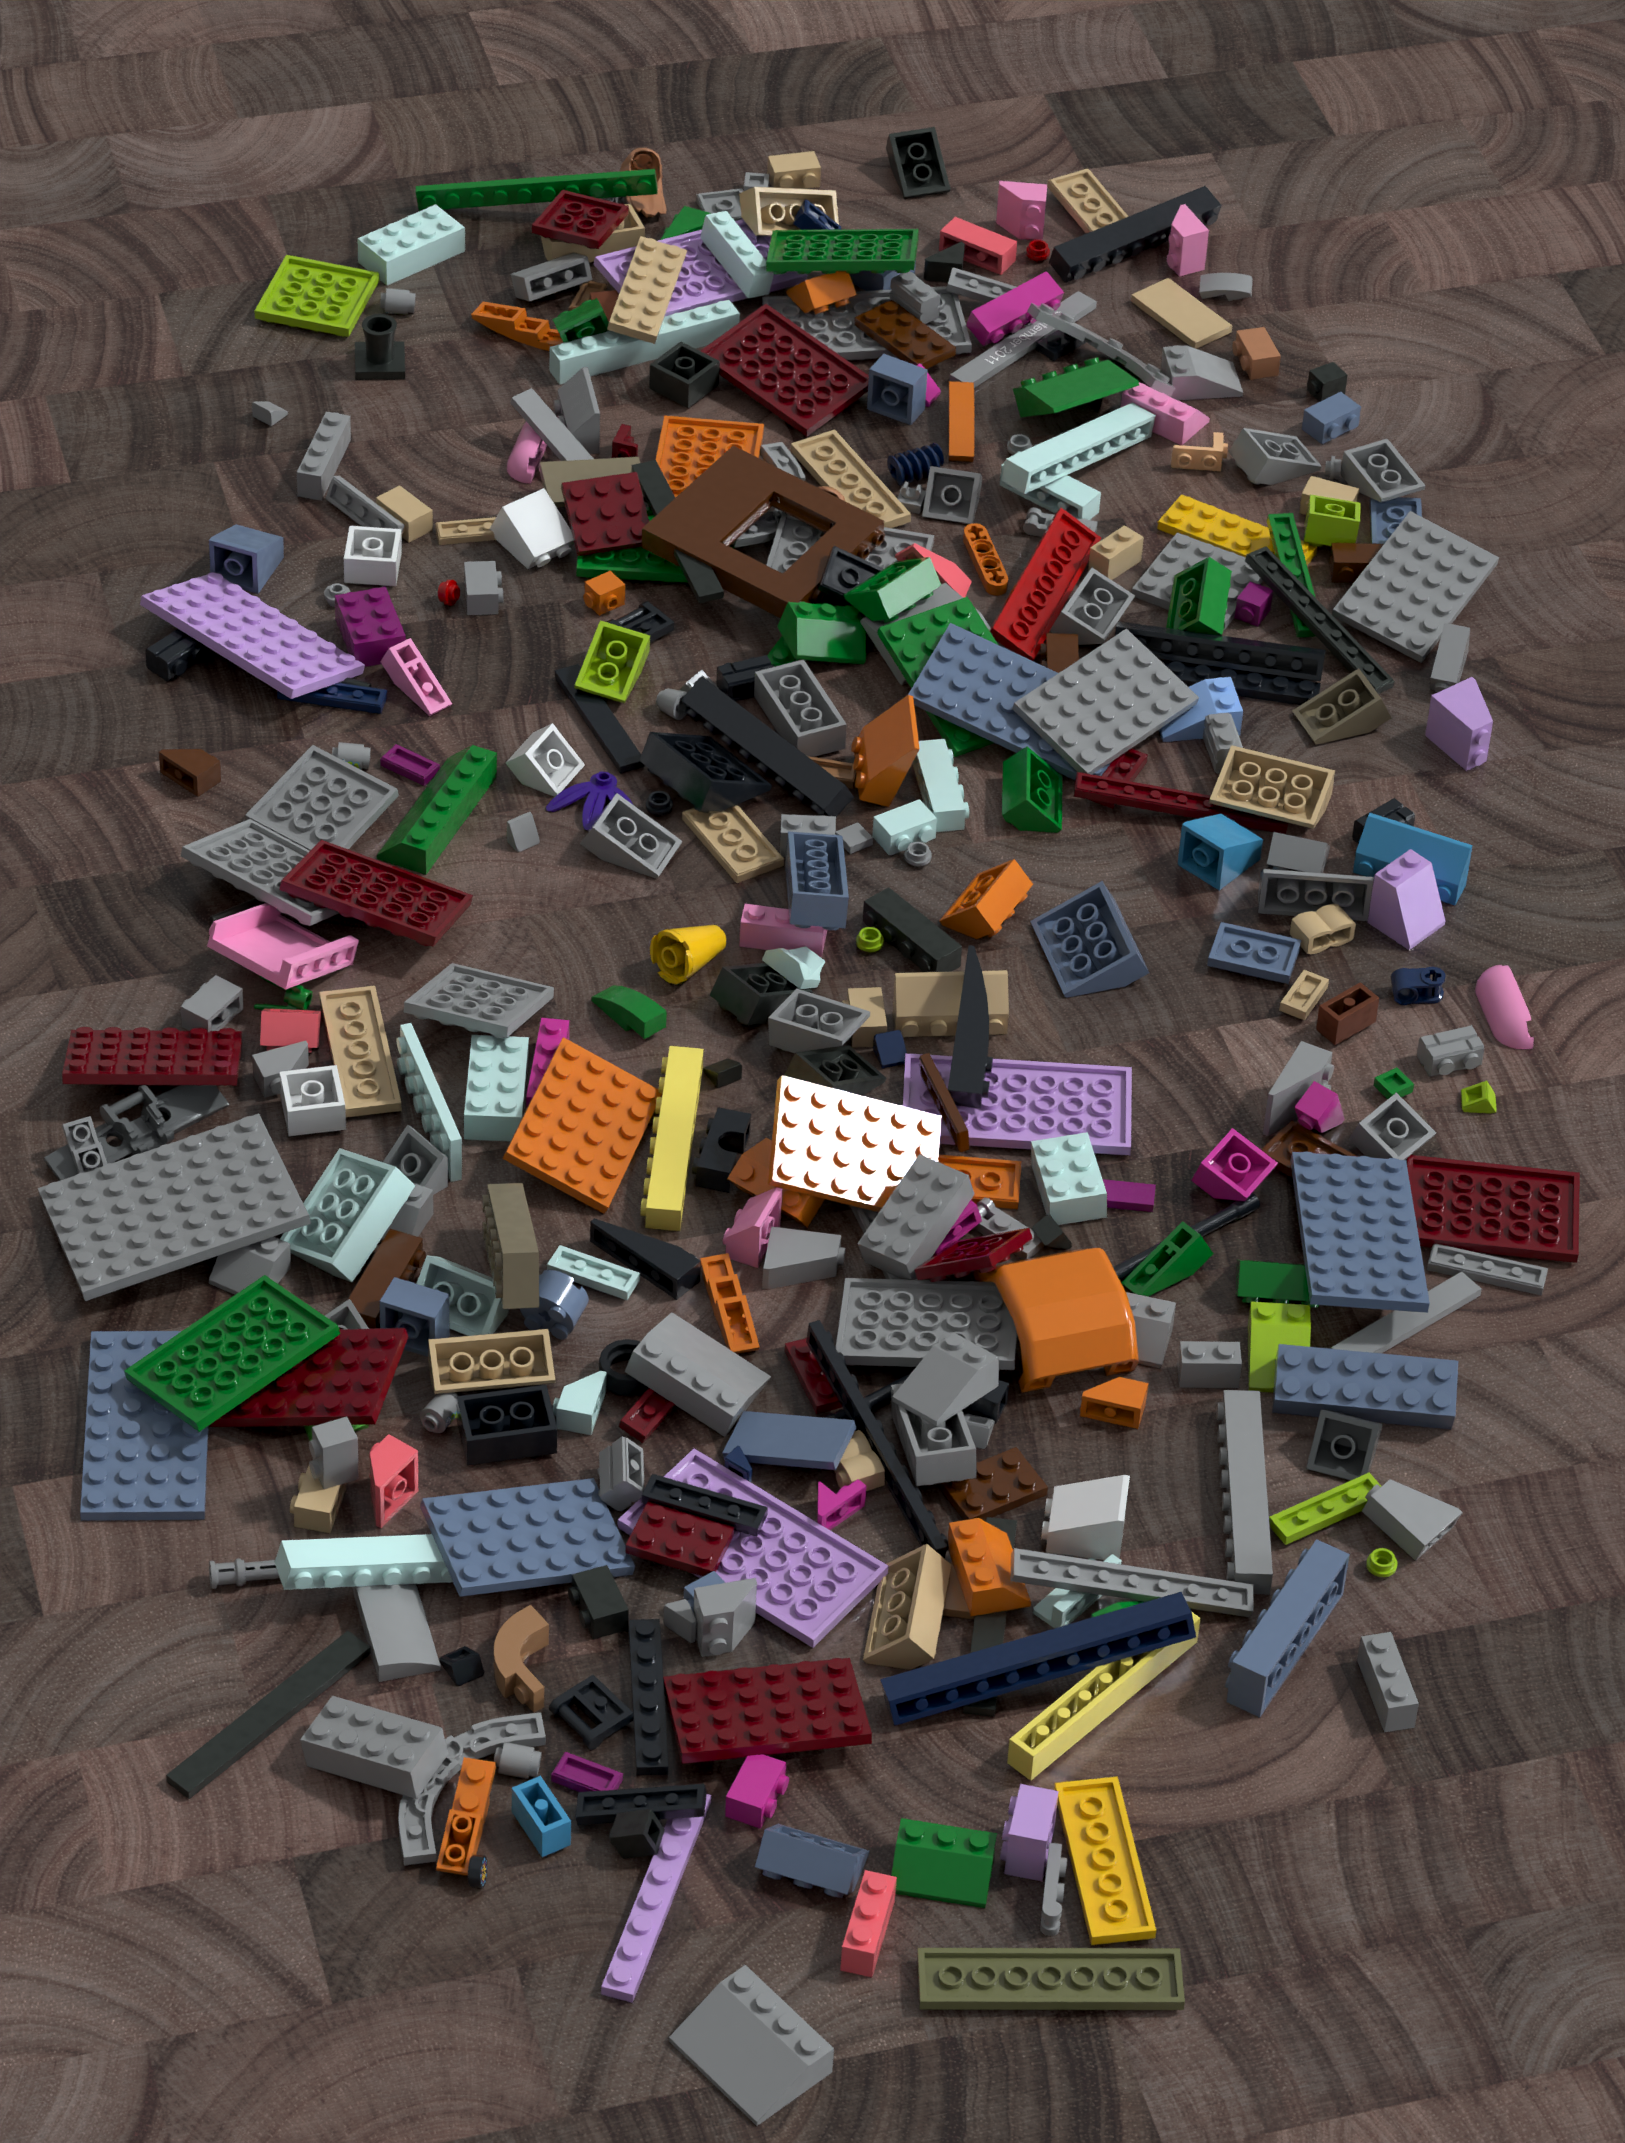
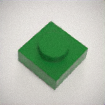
(1393, 1082)

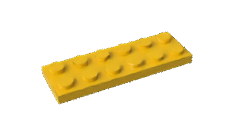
(1220, 528)
(1104, 1861)

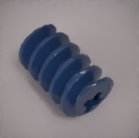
(915, 463)

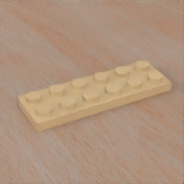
(647, 290)
(838, 466)
(360, 1050)

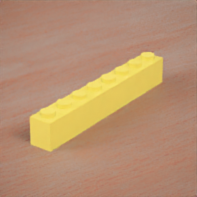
(674, 1138)
(1087, 1706)

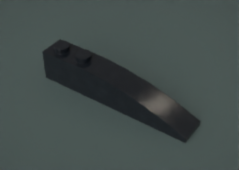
(971, 1042)

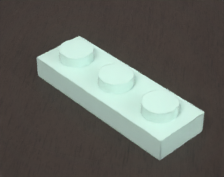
(594, 1272)

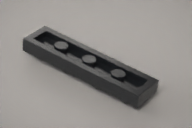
(707, 1504)
(664, 1801)

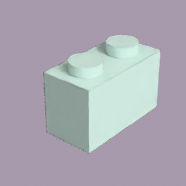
(903, 826)

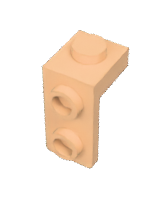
(1200, 457)

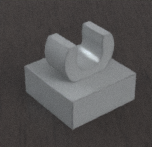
(912, 498)

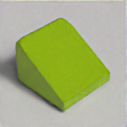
(1478, 1098)

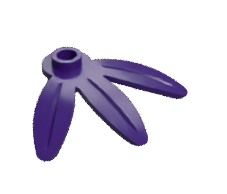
(600, 786)

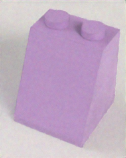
(1460, 723)
(1406, 900)

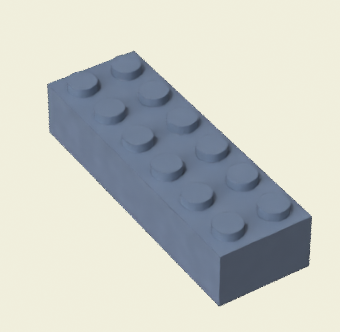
(816, 880)
(1365, 1386)
(1286, 1627)

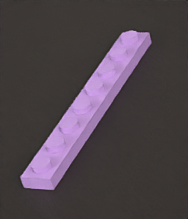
(651, 1907)

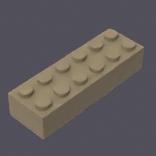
(511, 1245)

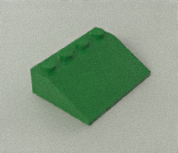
(1071, 387)

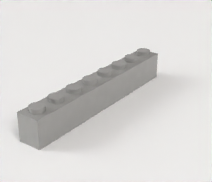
(1245, 1490)

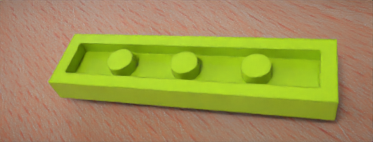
(1322, 1509)

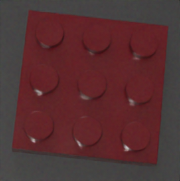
(580, 219)
(605, 513)
(973, 1254)

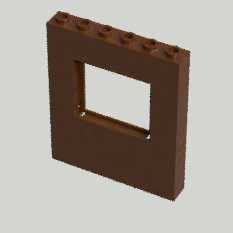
(730, 500)

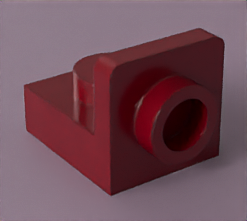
(623, 443)

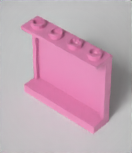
(278, 947)

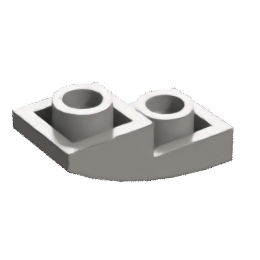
(1230, 284)
(84, 1144)

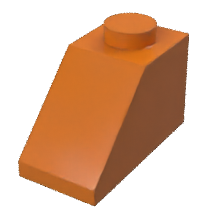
(1116, 1402)

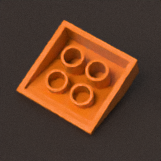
(885, 752)

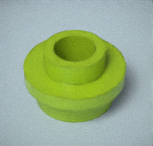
(869, 939)
(1382, 1563)

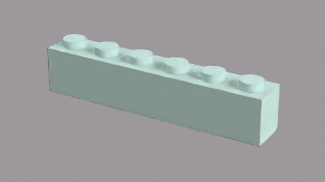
(360, 1562)

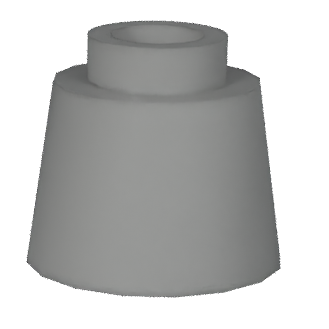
(670, 703)

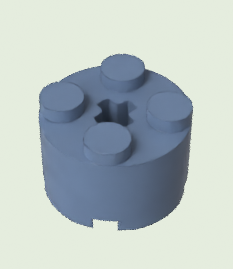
(559, 1305)

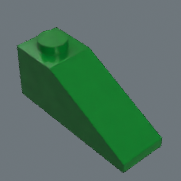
(1169, 1262)

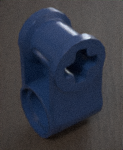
(1415, 985)

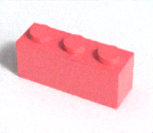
(981, 245)
(868, 1923)

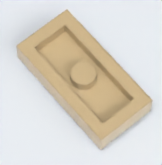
(1304, 994)

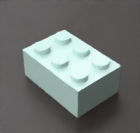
(1069, 1178)

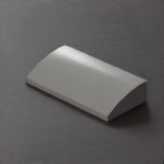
(396, 1630)

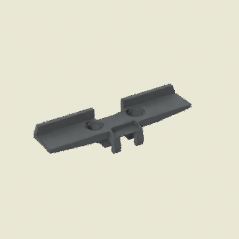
(183, 1105)

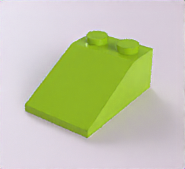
(613, 662)
(1267, 1328)

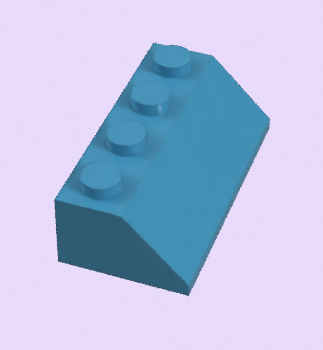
(1388, 839)

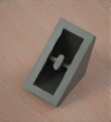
(939, 266)

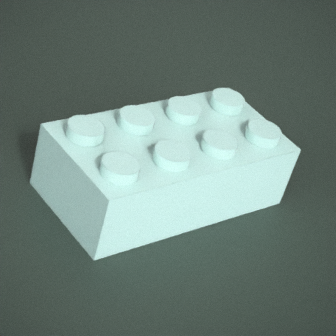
(411, 244)
(495, 1087)

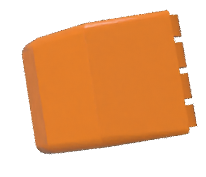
(1067, 1315)

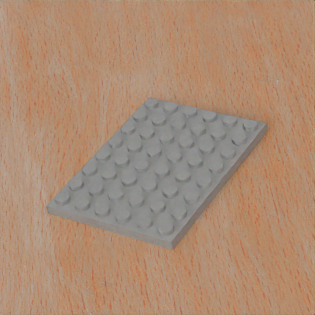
(173, 1206)

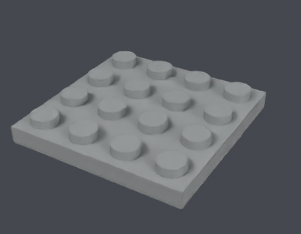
(1181, 553)
(323, 801)
(478, 1000)

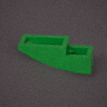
(631, 1010)

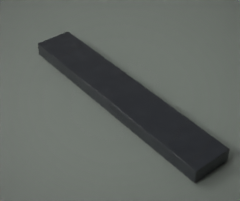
(600, 721)

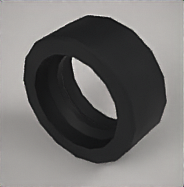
(615, 1382)

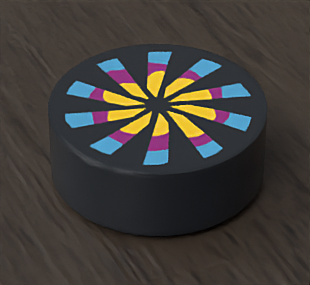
(477, 1871)

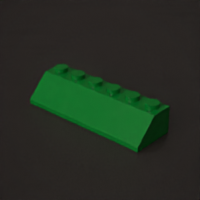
(441, 810)

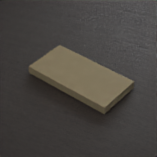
(557, 472)

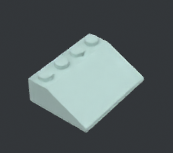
(349, 1213)

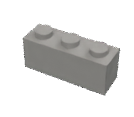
(551, 276)
(1387, 1682)

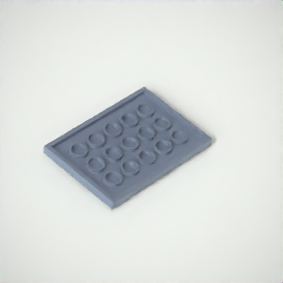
(525, 1536)

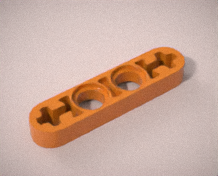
(989, 558)

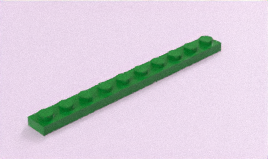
(536, 189)

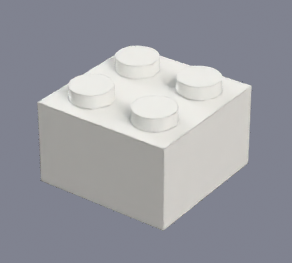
(372, 556)
(312, 1100)

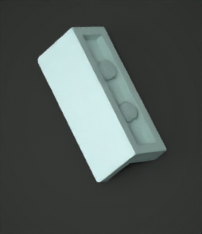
(1064, 1606)

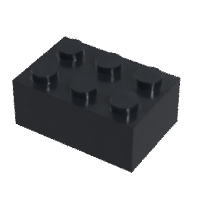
(506, 1425)

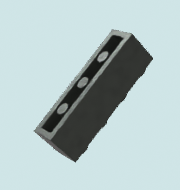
(911, 932)

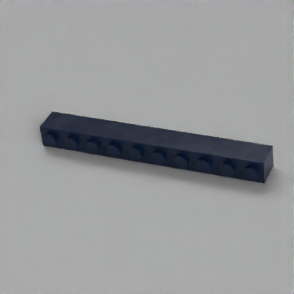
(1038, 1658)

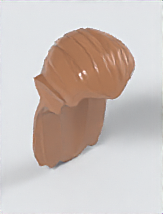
(641, 160)

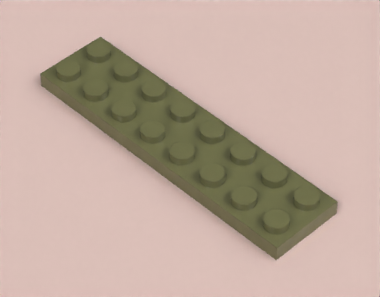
(1050, 1979)

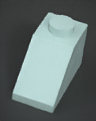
(580, 1404)

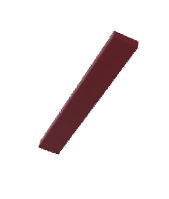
(1166, 801)

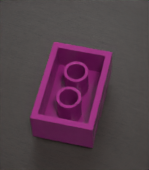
(368, 624)

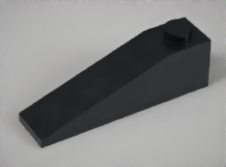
(656, 1261)

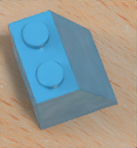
(1217, 849)

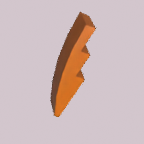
(516, 325)
(961, 421)
(729, 1304)

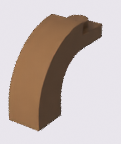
(515, 1641)

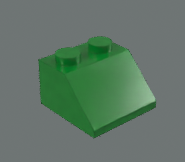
(582, 321)

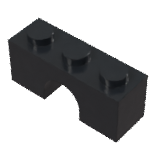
(726, 1134)

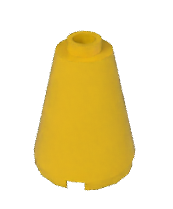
(685, 950)

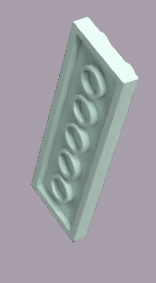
(429, 1100)

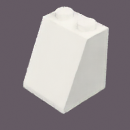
(533, 530)
(1087, 1518)

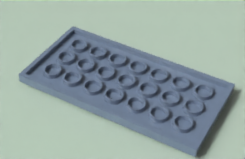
(976, 689)
(1359, 1232)
(136, 1451)

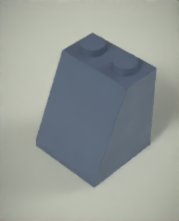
(245, 556)

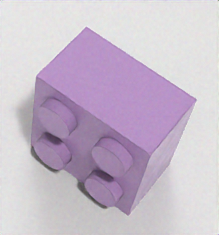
(1029, 1832)

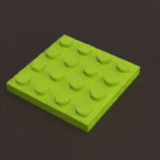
(317, 295)

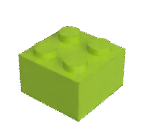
(1331, 521)

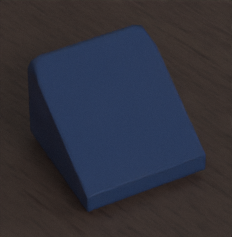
(889, 1048)
(738, 1463)

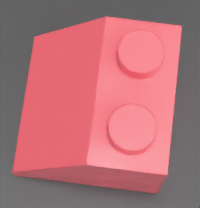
(289, 1027)
(392, 1477)

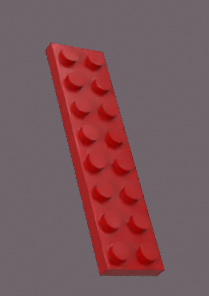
(1044, 585)

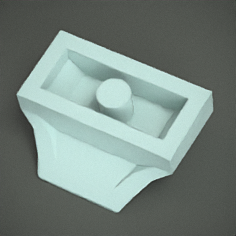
(797, 965)

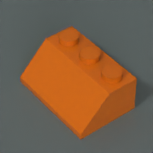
(988, 901)
(752, 1177)
(984, 1567)

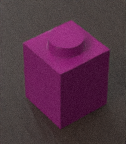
(1253, 603)

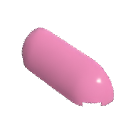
(526, 455)
(1504, 1007)

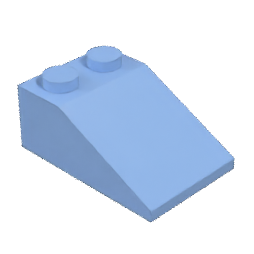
(1215, 697)

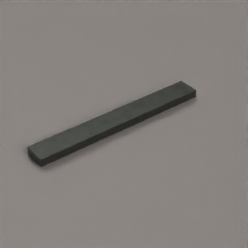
(658, 496)
(1317, 618)
(990, 1627)
(268, 1714)

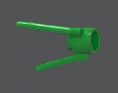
(296, 997)

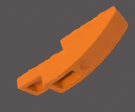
(467, 1816)

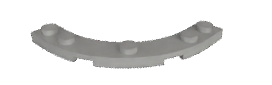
(1148, 373)
(766, 526)
(482, 1739)

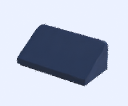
(812, 218)

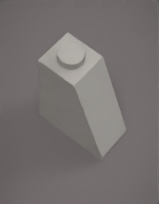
(1450, 657)
(800, 1257)
(1410, 1516)

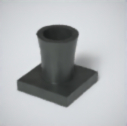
(379, 355)

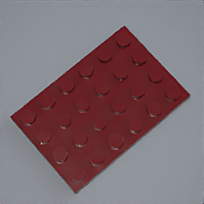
(787, 370)
(376, 893)
(152, 1056)
(1496, 1208)
(335, 1382)
(766, 1710)

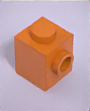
(604, 593)

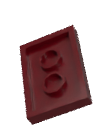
(679, 1540)

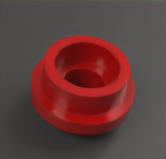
(1038, 250)
(448, 592)

